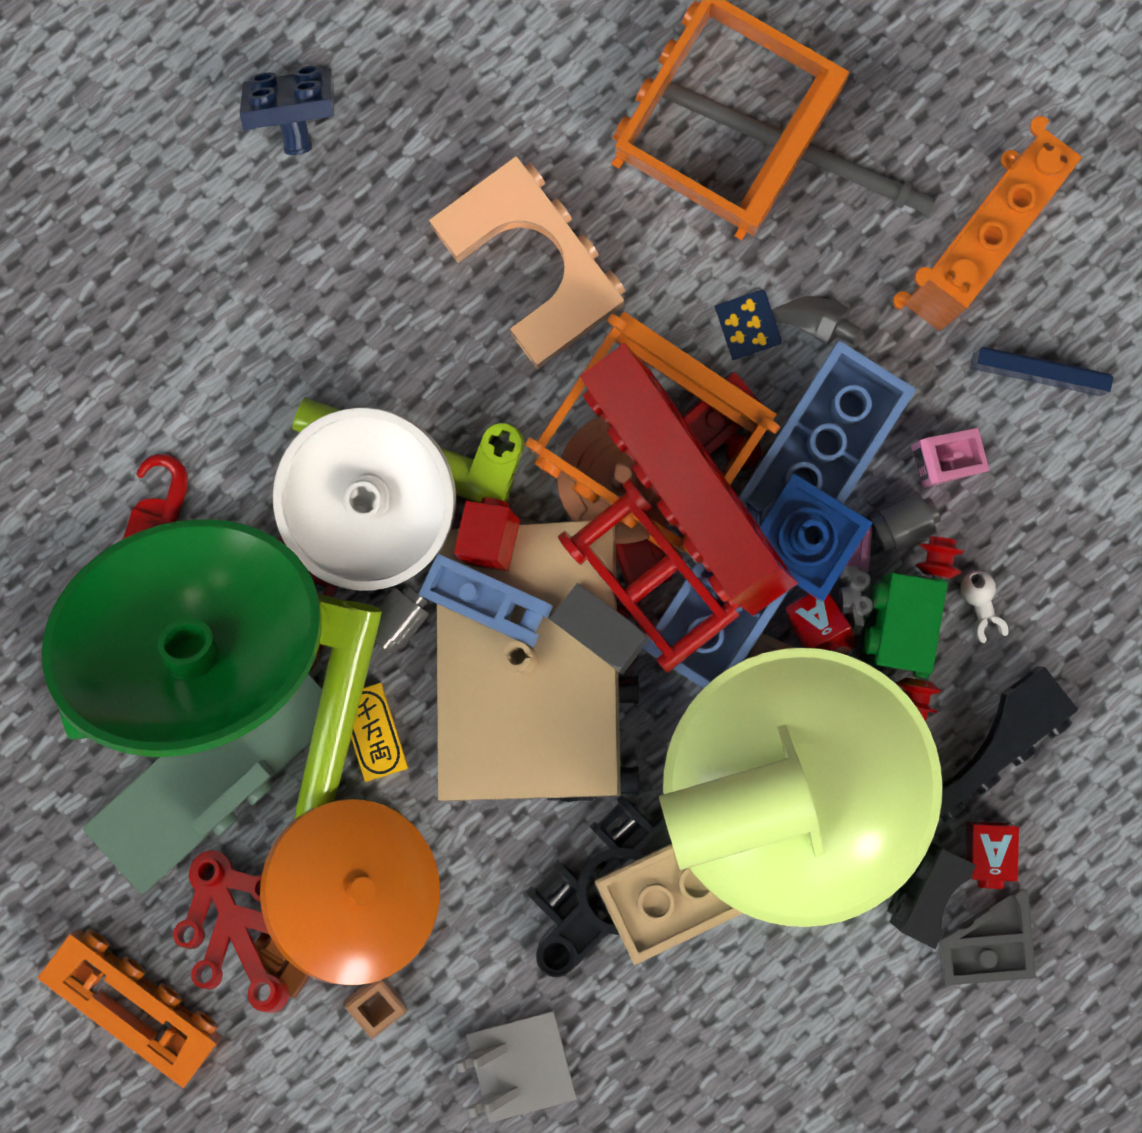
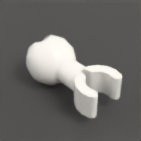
(980, 596)

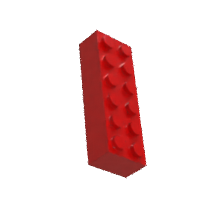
(687, 480)

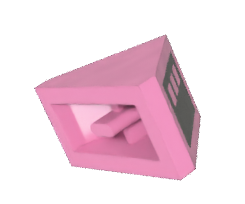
(949, 457)

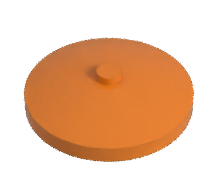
(350, 892)

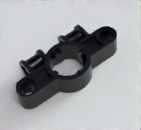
(578, 922)

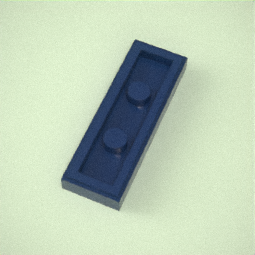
(1041, 371)

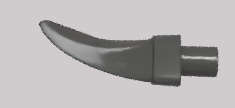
(819, 318)

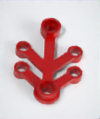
(230, 925)

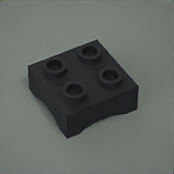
(921, 905)

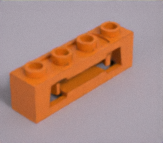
(128, 979)

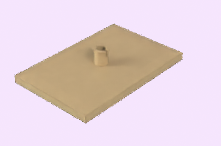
(523, 715)

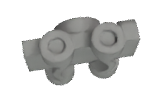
(852, 598)

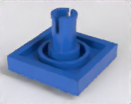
(813, 535)

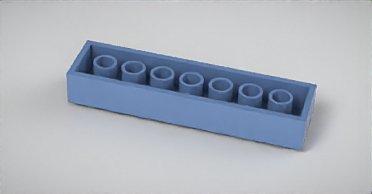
(826, 444)

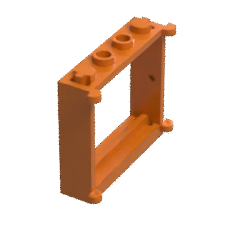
(788, 150)
(992, 229)
(683, 371)

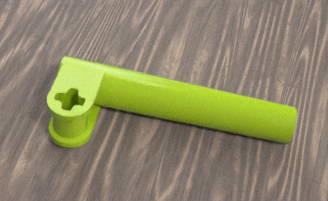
(474, 478)
(351, 633)

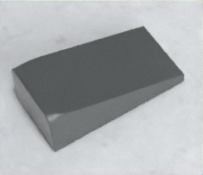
(600, 628)

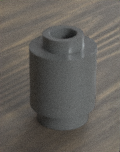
(905, 522)
(400, 618)

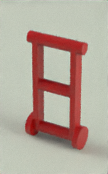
(579, 548)

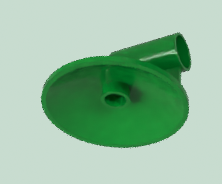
(181, 638)

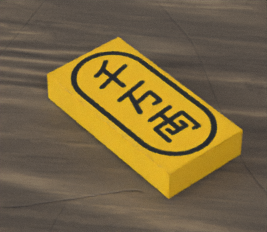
(376, 736)

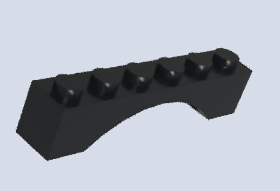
(1024, 716)

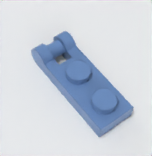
(484, 599)

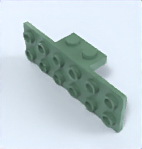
(197, 793)

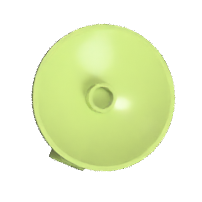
(802, 787)

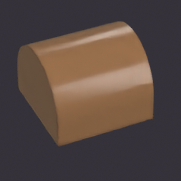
(375, 1006)

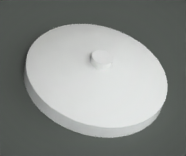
(364, 498)

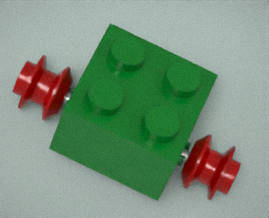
(910, 620)

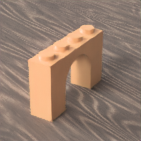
(515, 200)

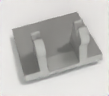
(518, 1067)

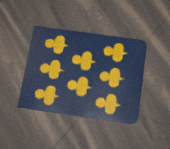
(748, 324)

